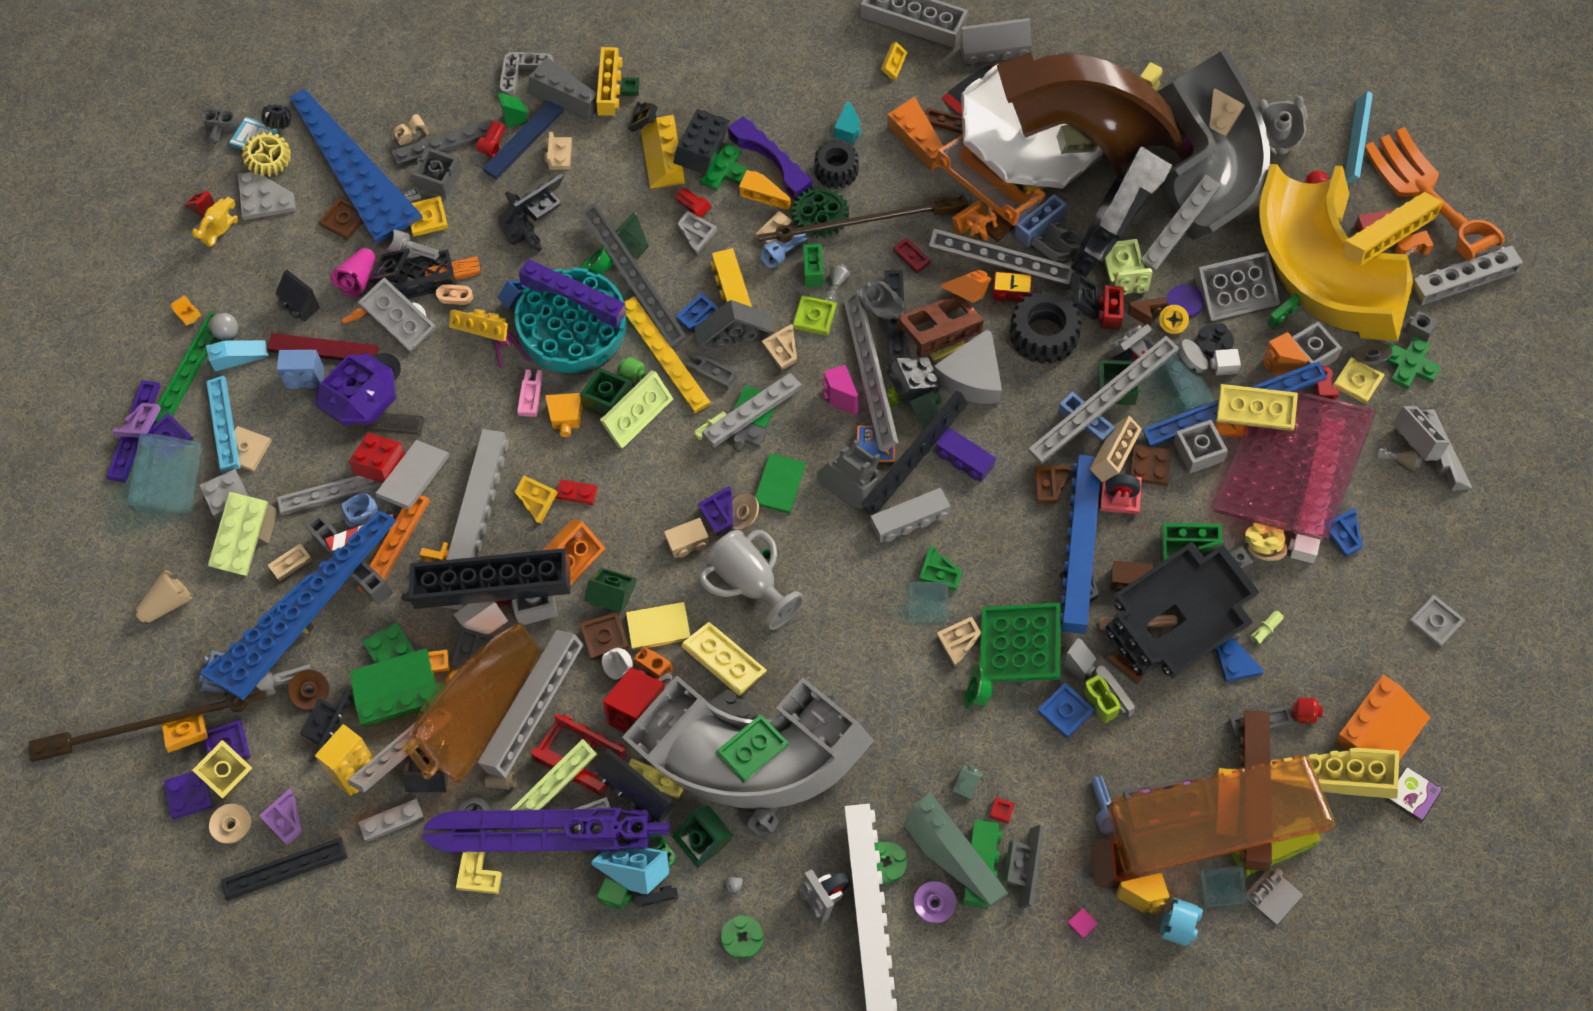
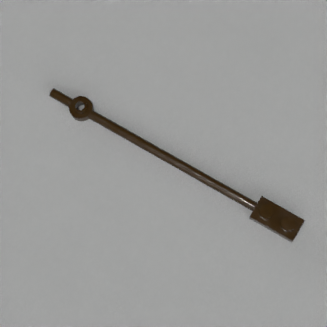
(938, 206)
(62, 743)

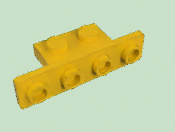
(479, 323)

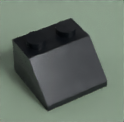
(296, 297)
(416, 783)

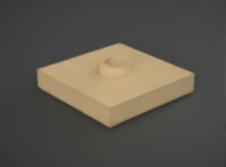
(250, 447)

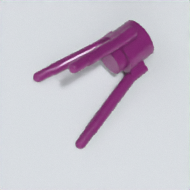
(509, 337)

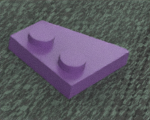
(139, 421)
(283, 817)

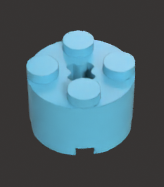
(1180, 922)

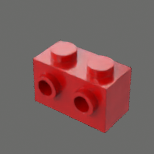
(1112, 307)

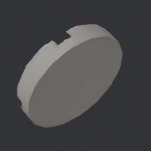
(1192, 355)

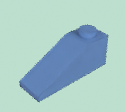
(1099, 428)

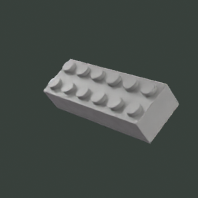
(921, 18)

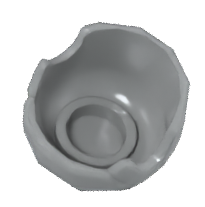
(223, 326)

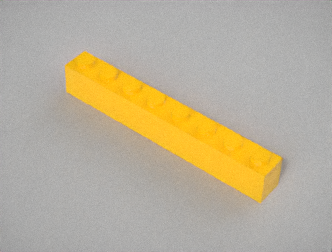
(1391, 229)

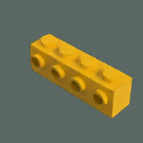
(608, 81)

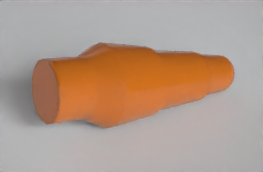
(356, 314)

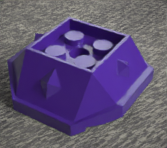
(357, 390)

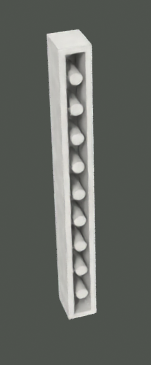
(868, 908)

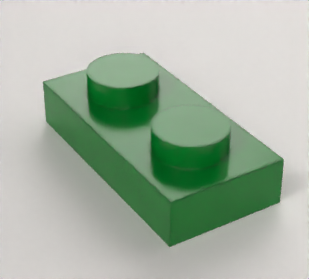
(1280, 315)

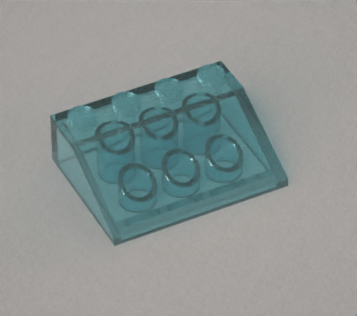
(164, 475)

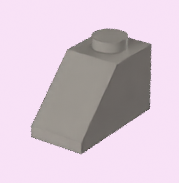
(1080, 660)

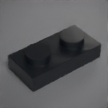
(665, 894)

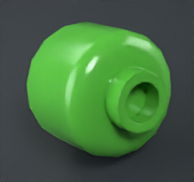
(632, 369)

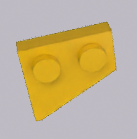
(535, 497)

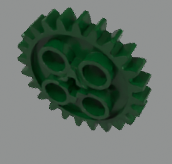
(821, 202)

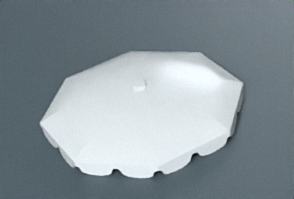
(998, 140)

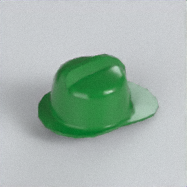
(598, 262)
(978, 689)

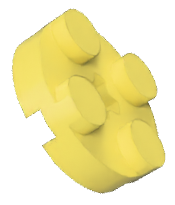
(1264, 538)

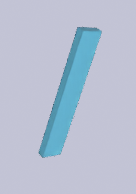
(1358, 137)
(223, 424)

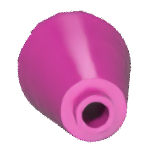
(354, 273)

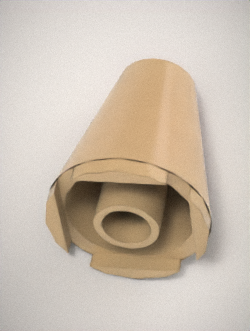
(162, 598)

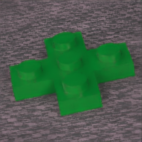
(724, 168)
(1412, 363)

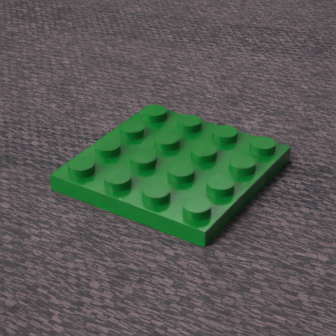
(1021, 642)

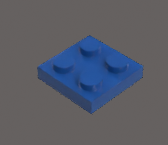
(1066, 710)

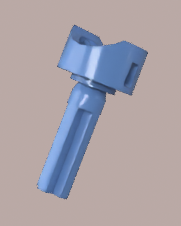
(778, 251)
(1103, 797)

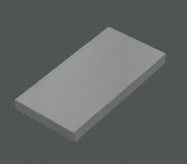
(397, 315)
(412, 474)

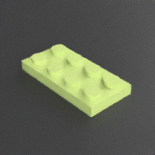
(636, 409)
(238, 533)

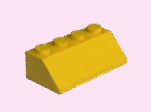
(659, 149)

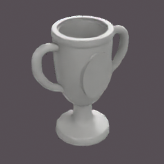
(750, 574)

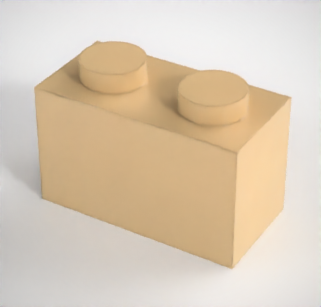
(687, 538)

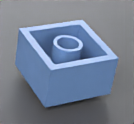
(300, 368)

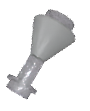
(839, 274)

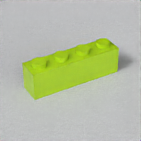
(1284, 850)

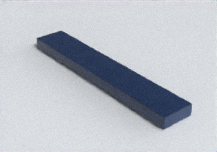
(523, 139)

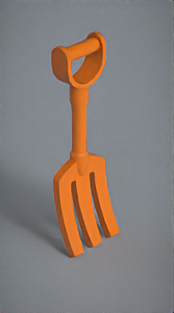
(1415, 185)

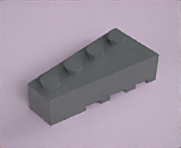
(562, 88)

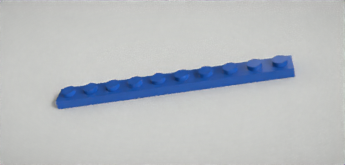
(1287, 382)

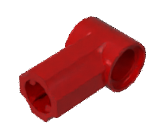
(490, 142)
(693, 203)

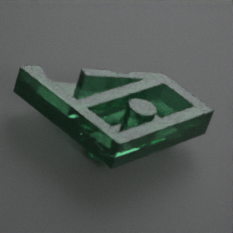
(633, 236)

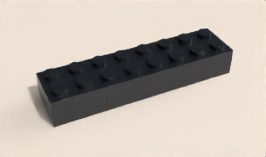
(489, 578)

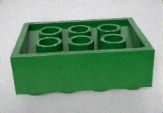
(393, 687)

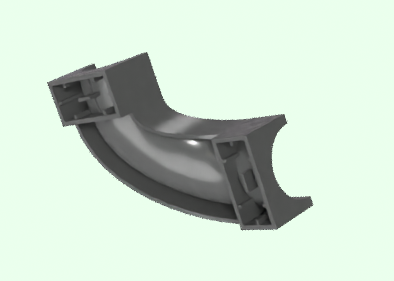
(1234, 161)

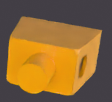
(565, 412)

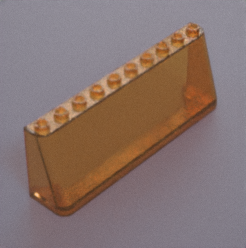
(1219, 815)

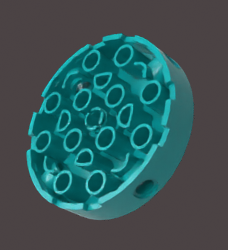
(563, 333)

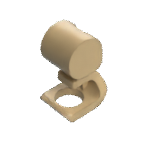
(404, 133)

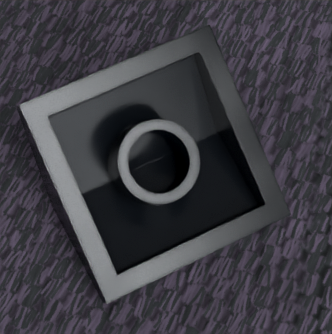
(389, 266)

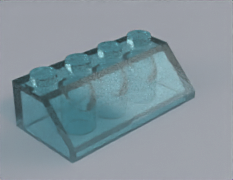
(1185, 384)

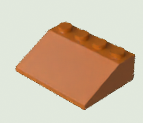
(1384, 720)

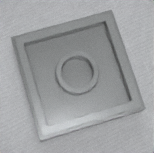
(1436, 621)

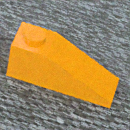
(761, 189)

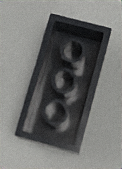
(701, 141)

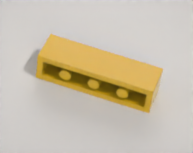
(729, 277)

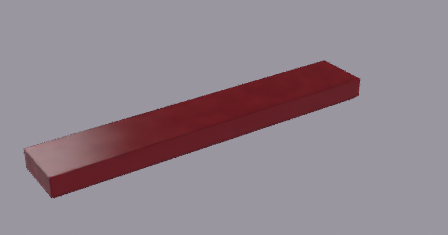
(325, 348)

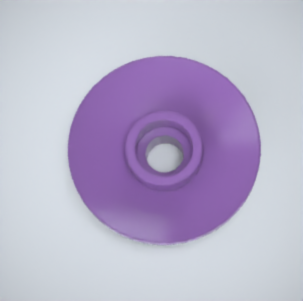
(936, 892)

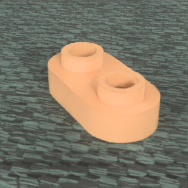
(455, 294)

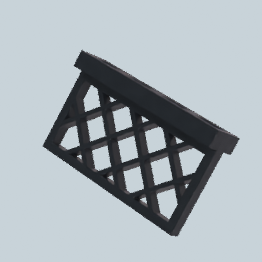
(425, 285)

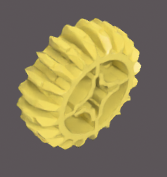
(270, 145)

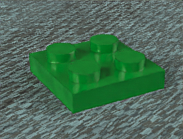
(388, 644)

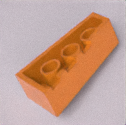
(915, 131)

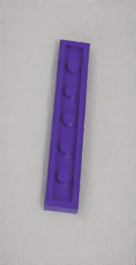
(127, 446)

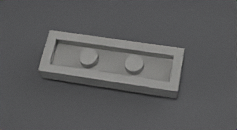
(391, 820)

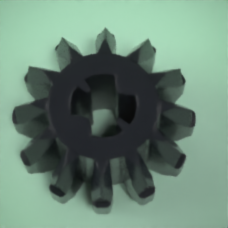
(276, 116)

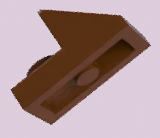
(1001, 230)
(1143, 309)

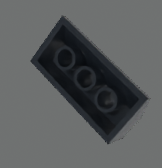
(634, 786)

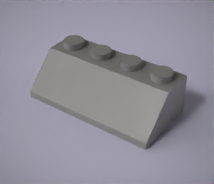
(995, 41)

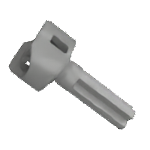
(402, 241)
(269, 681)

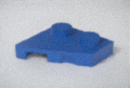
(696, 312)
(1346, 533)
(1236, 662)

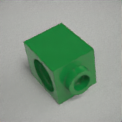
(614, 895)

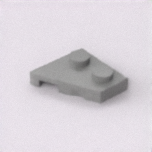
(696, 231)

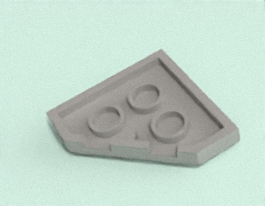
(263, 197)

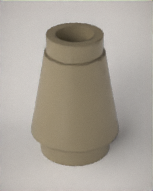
(501, 783)

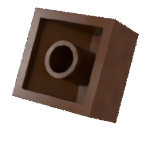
(1107, 864)

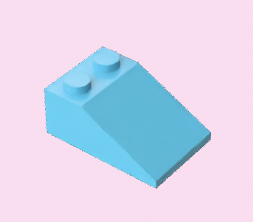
(634, 869)

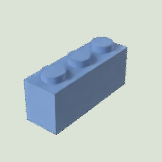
(1038, 220)

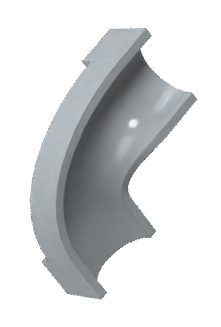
(685, 731)

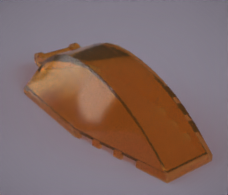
(471, 704)

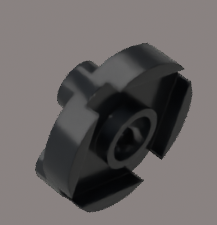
(1216, 331)

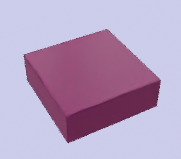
(1082, 923)

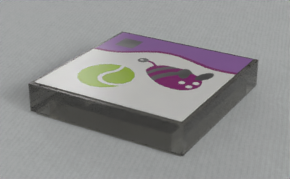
(1415, 794)

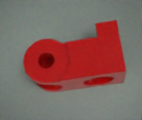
(1324, 388)

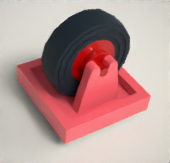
(1121, 494)

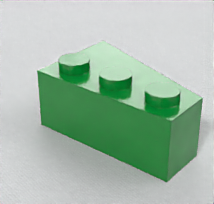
(1178, 535)

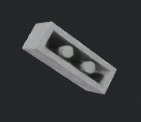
(1421, 433)

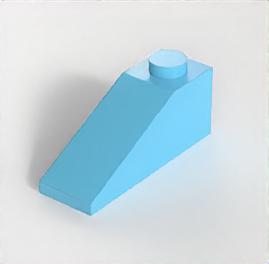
(235, 353)

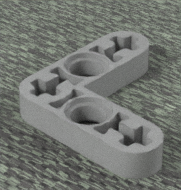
(518, 64)

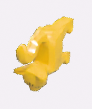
(217, 221)

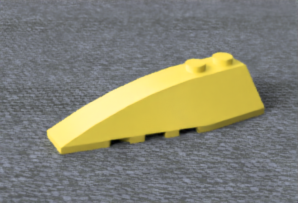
(1358, 772)

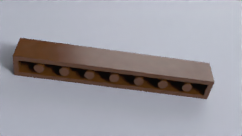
(1255, 751)

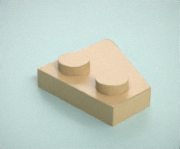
(959, 639)

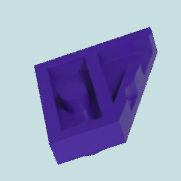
(719, 510)

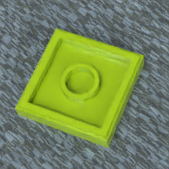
(814, 315)

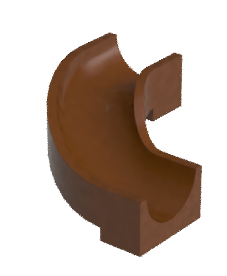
(1094, 96)

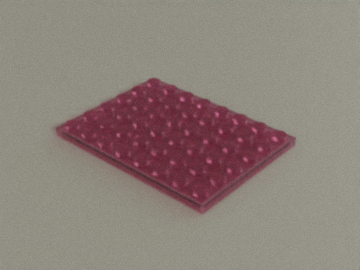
(1297, 475)

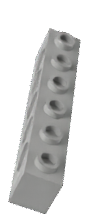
(1466, 275)

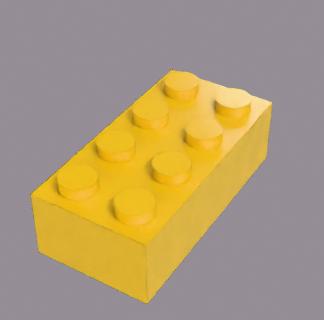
(343, 757)

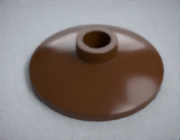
(297, 686)

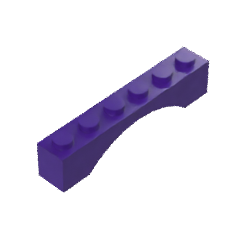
(747, 136)
(547, 280)

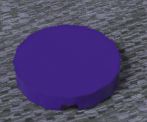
(1186, 297)

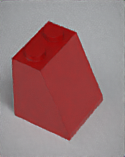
(631, 699)

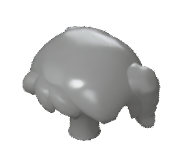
(1284, 124)

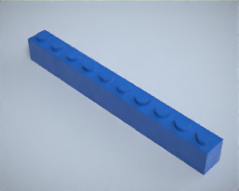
(1081, 547)

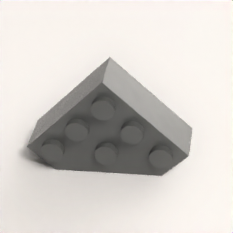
(733, 326)

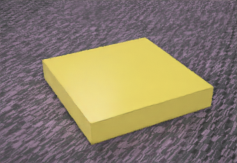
(1358, 380)

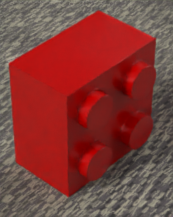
(376, 457)

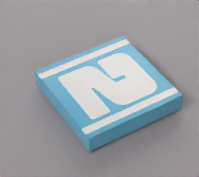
(248, 128)

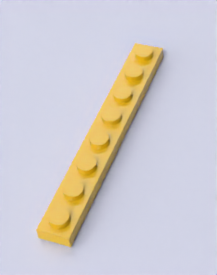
(665, 356)

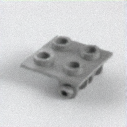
(1273, 895)

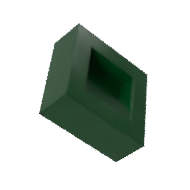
(630, 86)

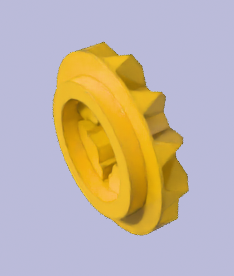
(1180, 313)

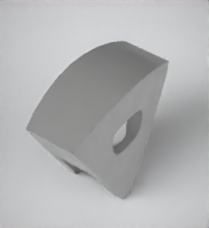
(972, 371)

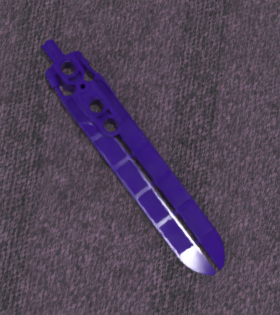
(547, 840)

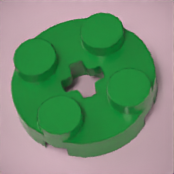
(897, 858)
(742, 949)

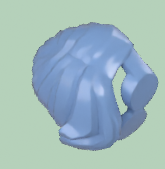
(361, 509)

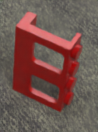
(549, 759)

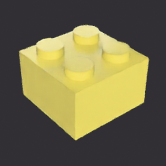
(222, 769)

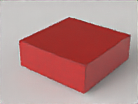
(1002, 810)

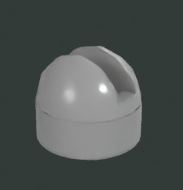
(733, 884)

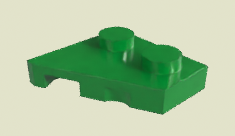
(939, 569)

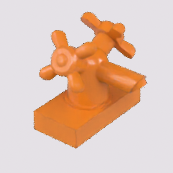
(974, 218)

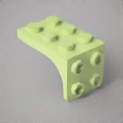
(1126, 269)

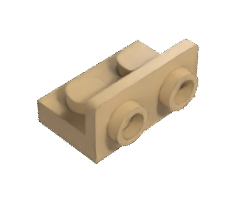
(558, 152)

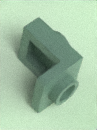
(968, 781)

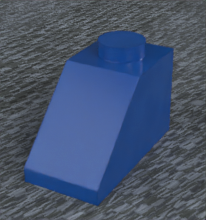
(511, 294)

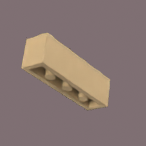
(1115, 449)

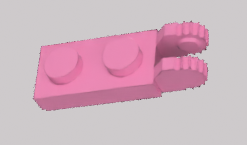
(530, 394)

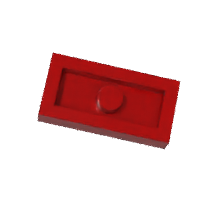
(577, 492)

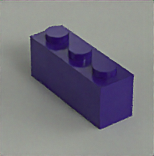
(965, 455)

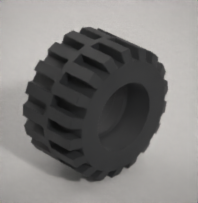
(836, 175)

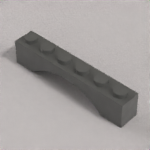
(363, 575)

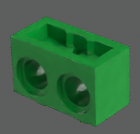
(813, 265)

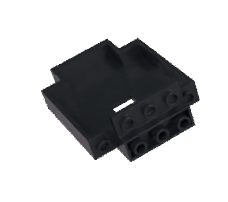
(1203, 589)

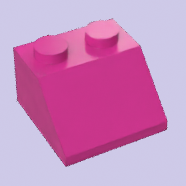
(840, 389)

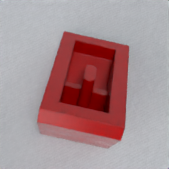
(200, 203)

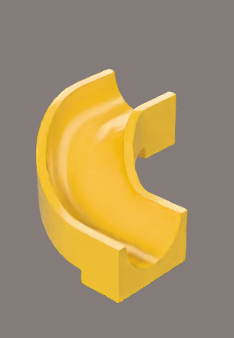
(1306, 252)

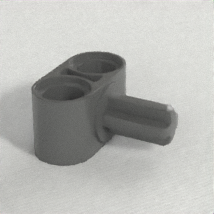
(219, 122)

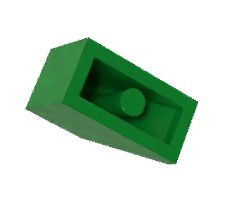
(512, 110)

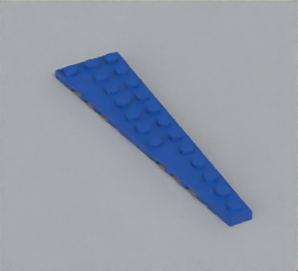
(370, 191)
(277, 629)

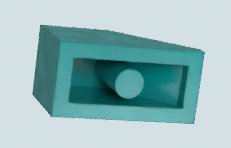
(848, 125)

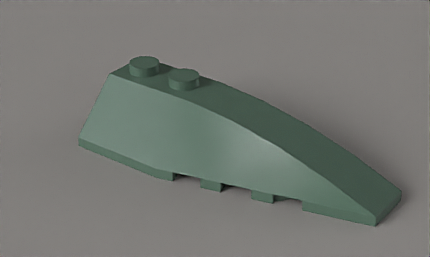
(951, 850)

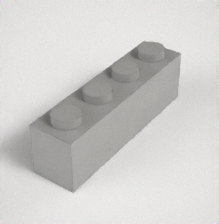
(910, 515)

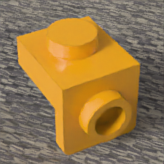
(185, 310)
(431, 555)

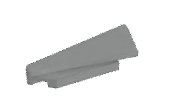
(1449, 462)

